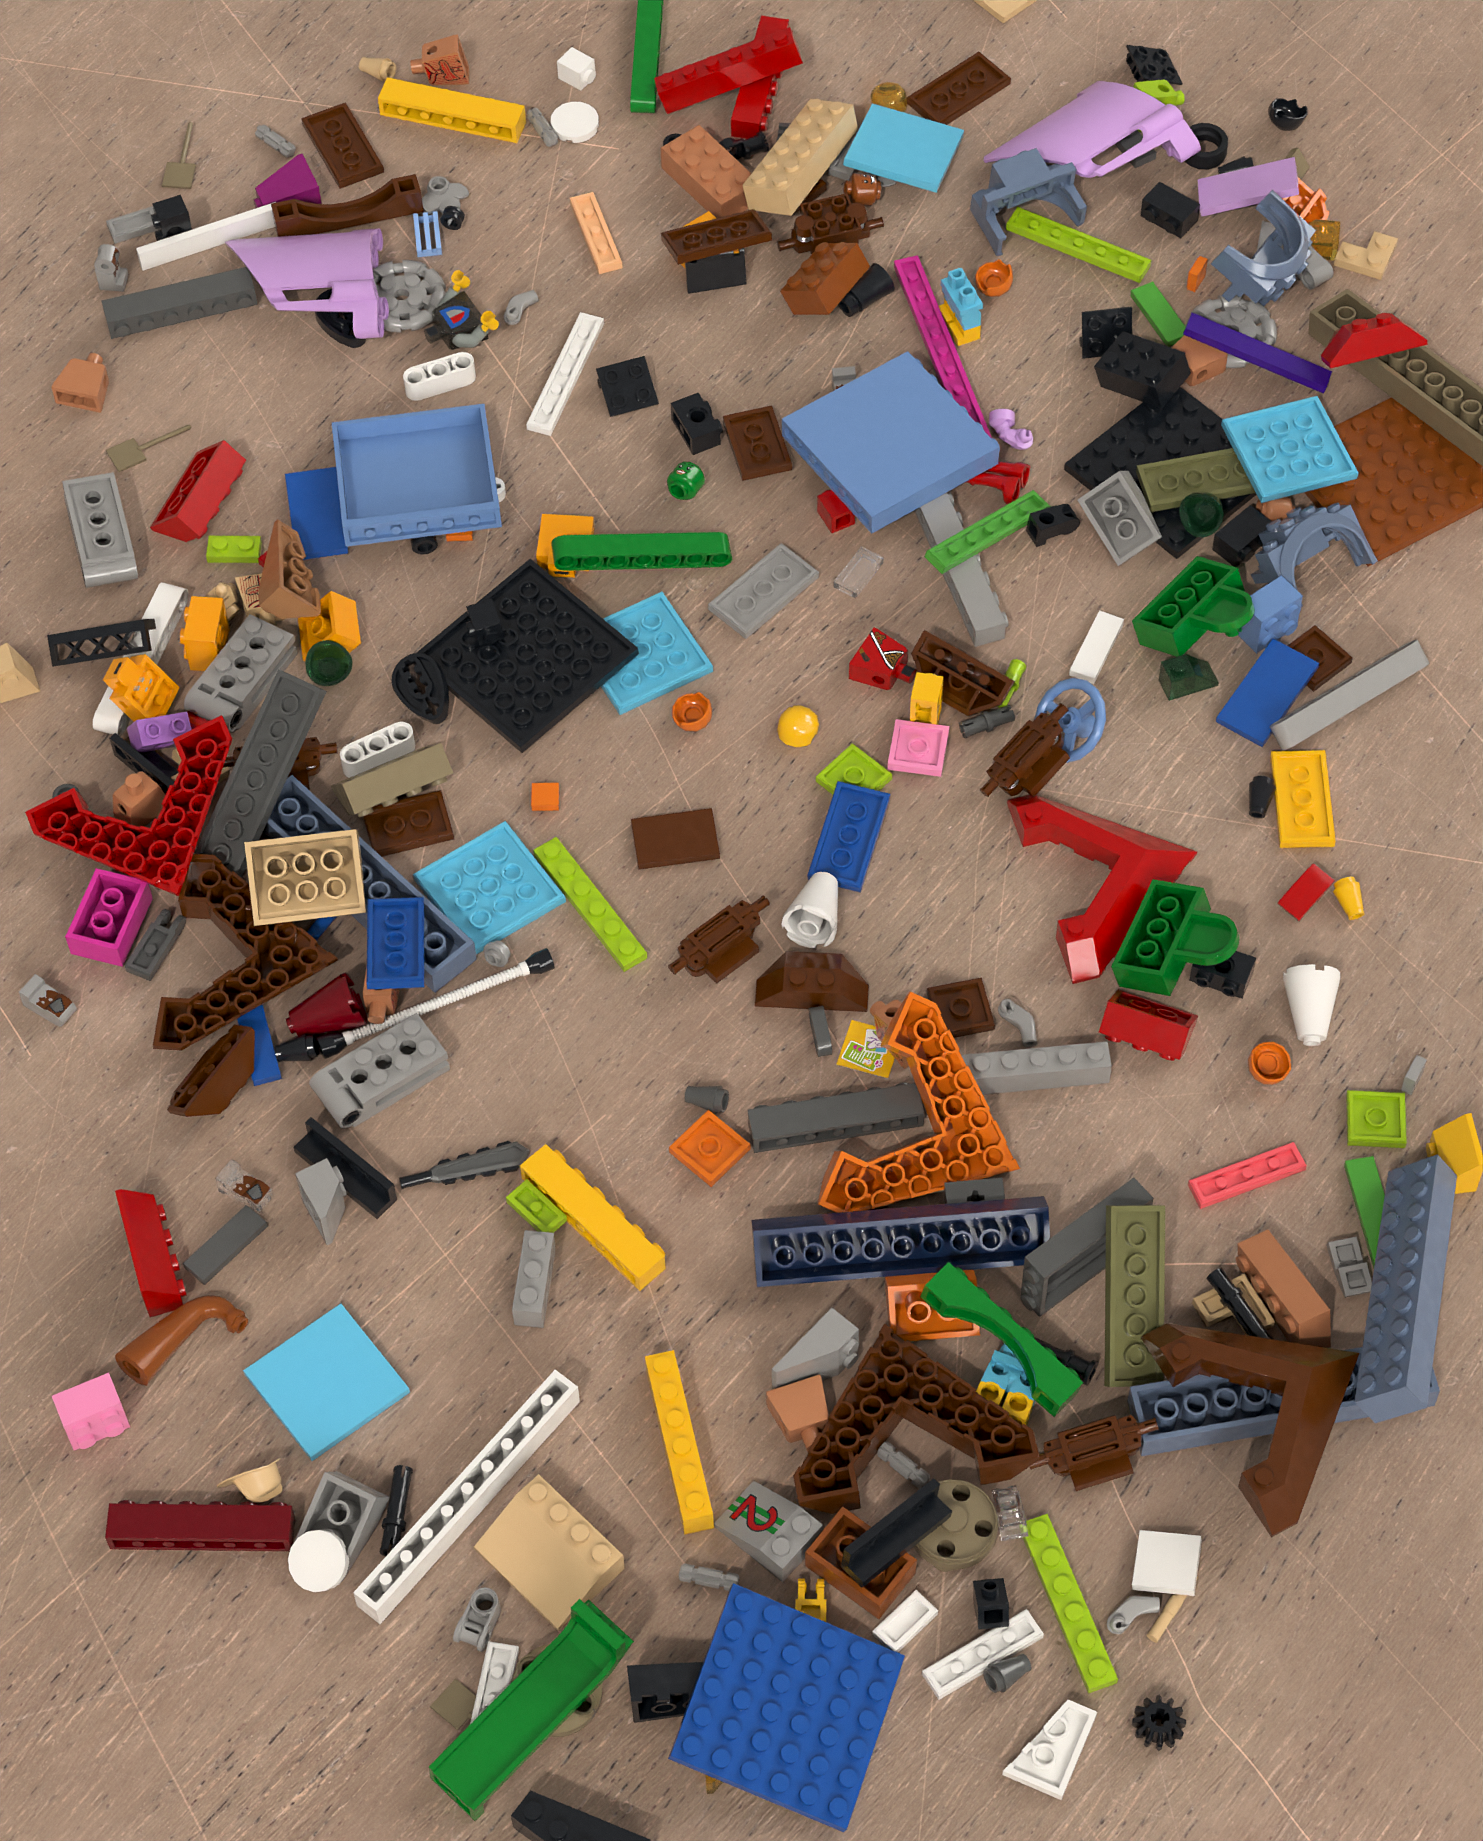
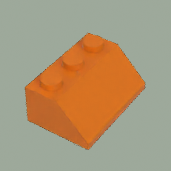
(916, 1319)

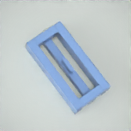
(426, 220)

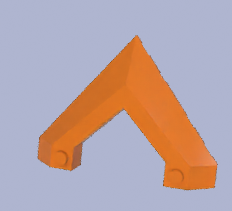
(965, 1137)

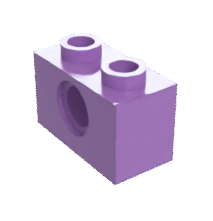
(158, 731)

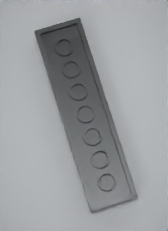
(261, 770)

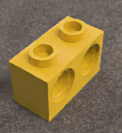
(926, 698)

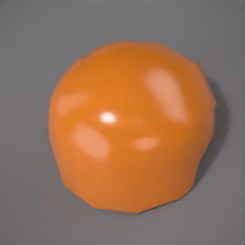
(994, 278)
(692, 712)
(1269, 1063)

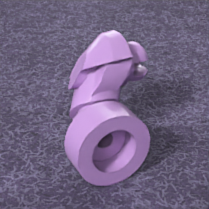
(1002, 421)

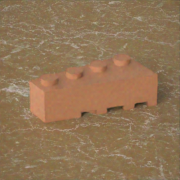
(1285, 1291)

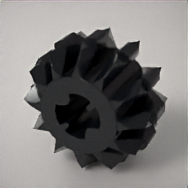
(1170, 1719)

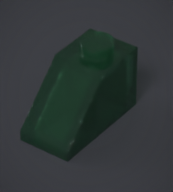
(1185, 676)

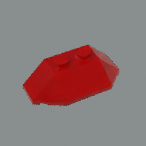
(1370, 339)

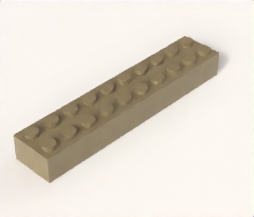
(1412, 377)

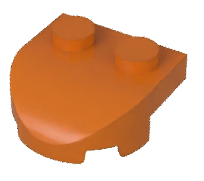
(1308, 204)

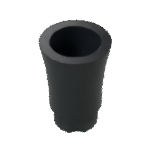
(869, 288)

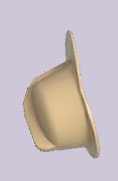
(257, 1484)

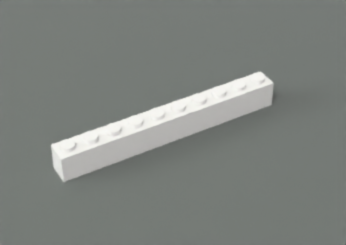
(466, 1497)

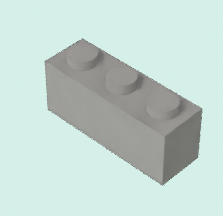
(534, 1279)

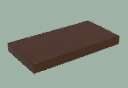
(959, 90)
(342, 145)
(716, 236)

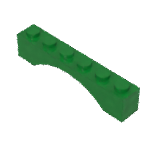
(957, 1297)

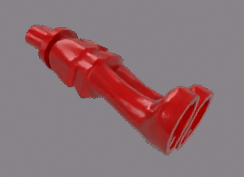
(1014, 477)

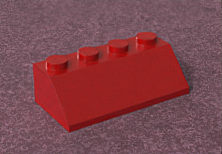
(199, 492)
(150, 1251)

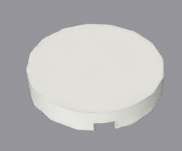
(575, 122)
(318, 1560)

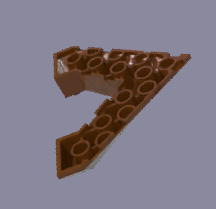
(274, 953)
(900, 1383)
(1311, 1391)

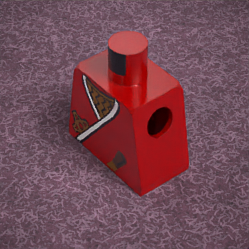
(881, 662)

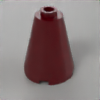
(329, 1009)

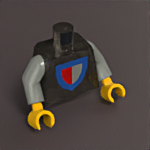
(458, 319)

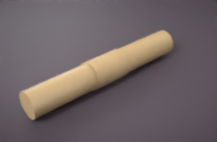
(1167, 1614)

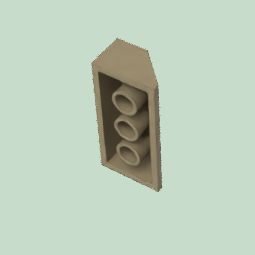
(393, 779)

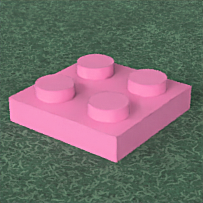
(918, 748)

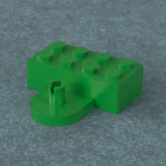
(1196, 600)
(1169, 932)

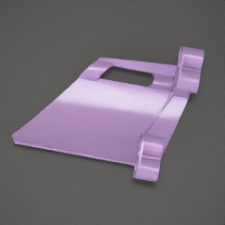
(1099, 120)
(321, 261)

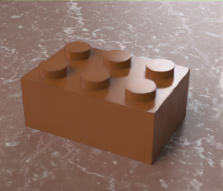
(825, 278)
(825, 1560)

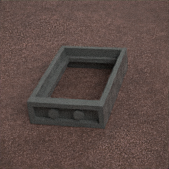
(1073, 1253)

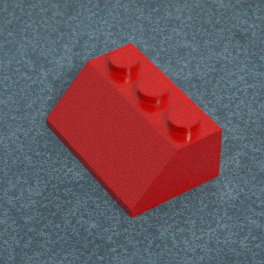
(1147, 1025)

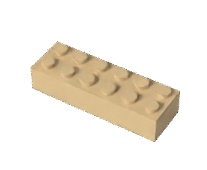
(800, 157)

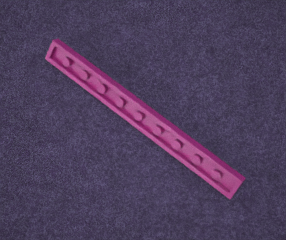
(936, 335)

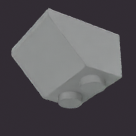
(323, 1196)

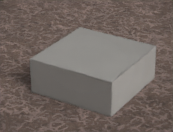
(1414, 1075)

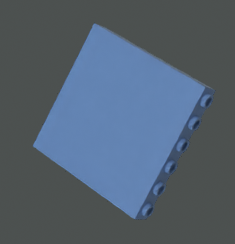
(890, 441)
(415, 475)

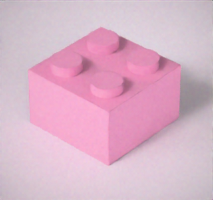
(91, 1412)

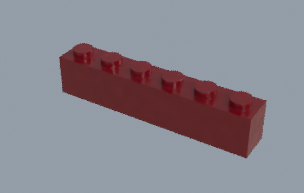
(200, 1526)

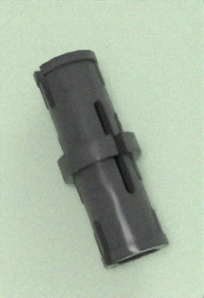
(986, 721)

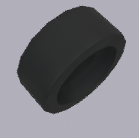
(1213, 134)

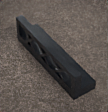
(103, 632)
(148, 762)
(361, 1180)
(895, 1534)

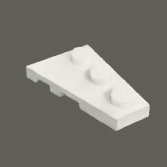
(1054, 1752)

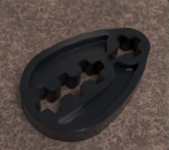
(338, 327)
(409, 692)

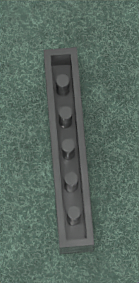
(179, 302)
(835, 1117)

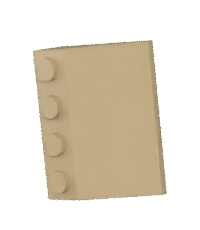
(305, 877)
(549, 1552)

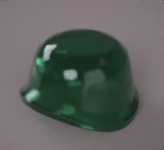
(1201, 514)
(328, 663)

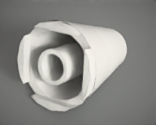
(813, 913)
(1311, 1000)

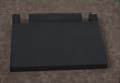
(716, 272)

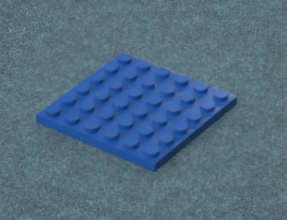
(787, 1707)

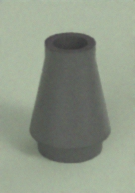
(708, 1097)
(1005, 1673)

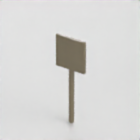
(180, 174)
(130, 454)
(455, 1704)

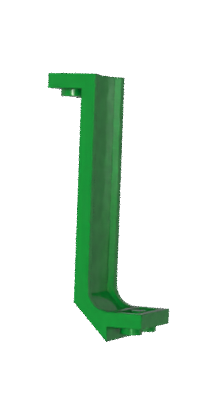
(530, 1708)

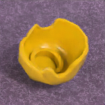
(797, 726)

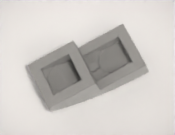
(1349, 1267)

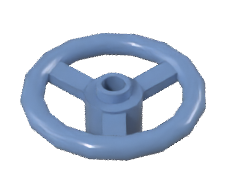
(1077, 721)

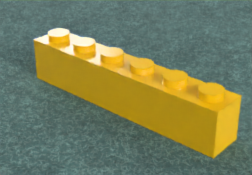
(452, 110)
(594, 1217)
(679, 1442)

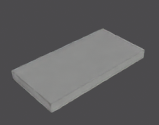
(763, 590)

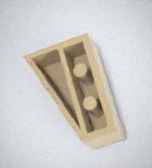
(16, 675)

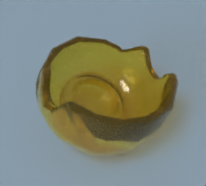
(890, 96)

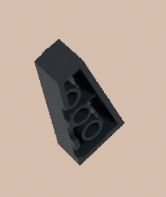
(661, 1689)
(550, 1820)

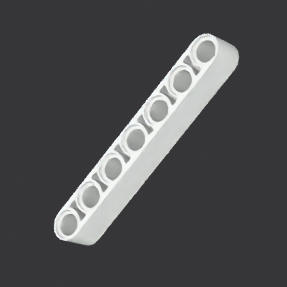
(166, 609)

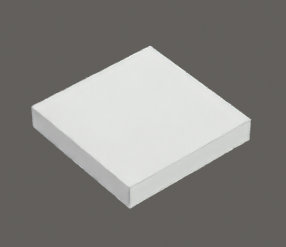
(1166, 1562)

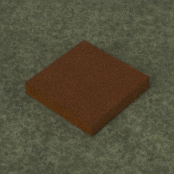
(1323, 650)
(963, 1007)

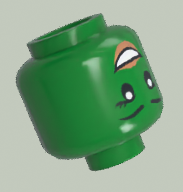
(685, 481)

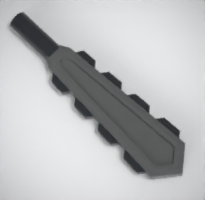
(486, 1162)

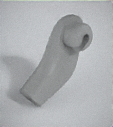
(517, 305)
(1020, 1019)
(1129, 1610)

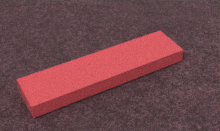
(1247, 1175)

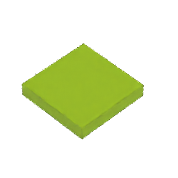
(854, 768)
(1376, 1119)

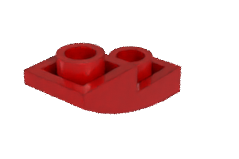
(1306, 892)

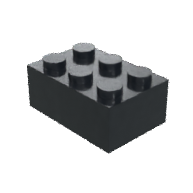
(1142, 369)

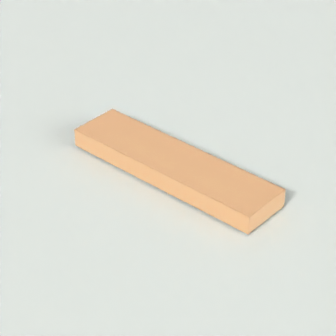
(596, 233)

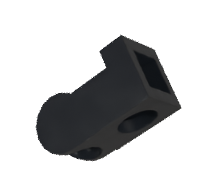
(1051, 523)

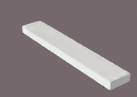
(205, 237)
(565, 374)

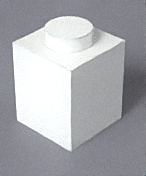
(576, 68)

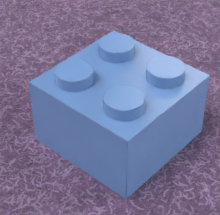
(1275, 614)

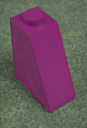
(288, 183)

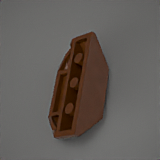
(967, 681)
(812, 980)
(216, 1075)

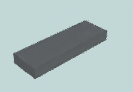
(225, 1244)

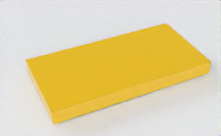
(1302, 799)

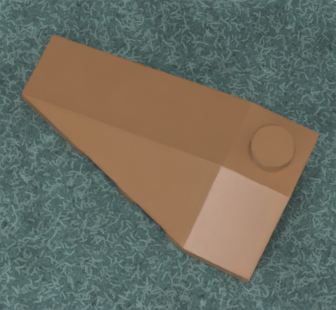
(285, 580)

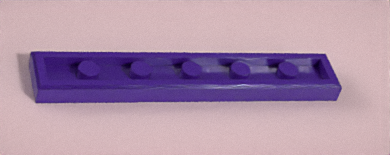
(1257, 352)

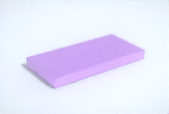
(1247, 186)

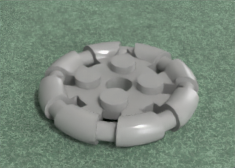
(406, 313)
(1236, 318)

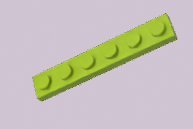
(1078, 244)
(590, 904)
(1069, 1605)

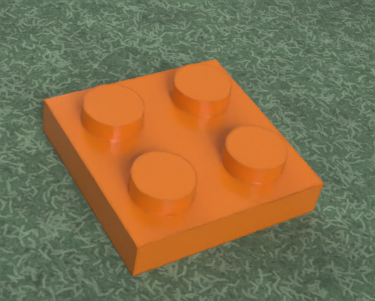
(709, 1148)

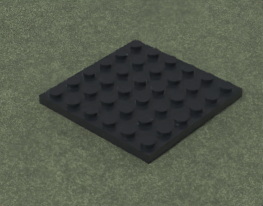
(1151, 436)
(544, 665)

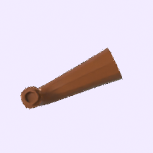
(155, 1346)

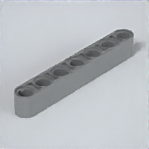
(1349, 695)

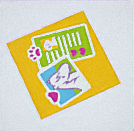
(863, 1051)

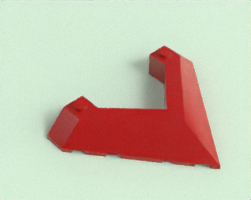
(155, 853)
(1134, 859)

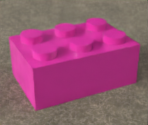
(109, 917)

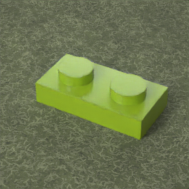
(233, 549)
(536, 1208)

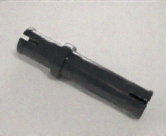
(1234, 1300)
(394, 1521)

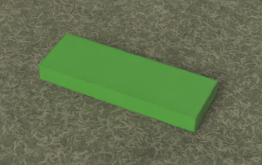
(1158, 313)

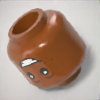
(863, 188)

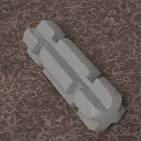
(542, 127)
(275, 141)
(903, 1465)
(707, 1576)

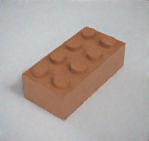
(706, 172)

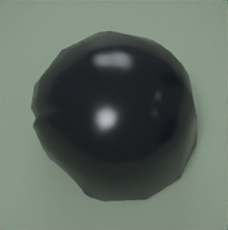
(1287, 114)

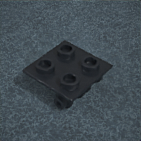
(1151, 64)
(1102, 328)
(627, 386)

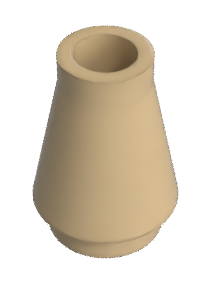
(378, 67)

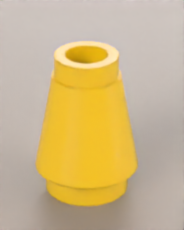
(1349, 896)

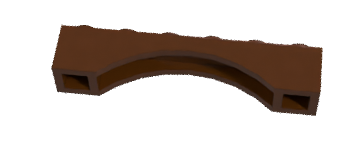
(393, 200)

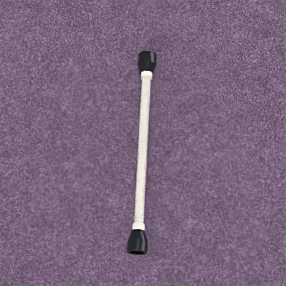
(537, 963)

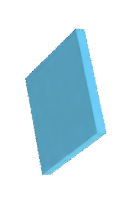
(903, 147)
(1289, 449)
(666, 654)
(490, 886)
(326, 1382)

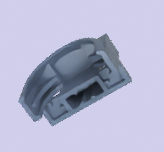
(1022, 180)
(1270, 266)
(1306, 534)

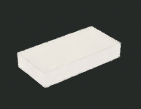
(905, 1622)

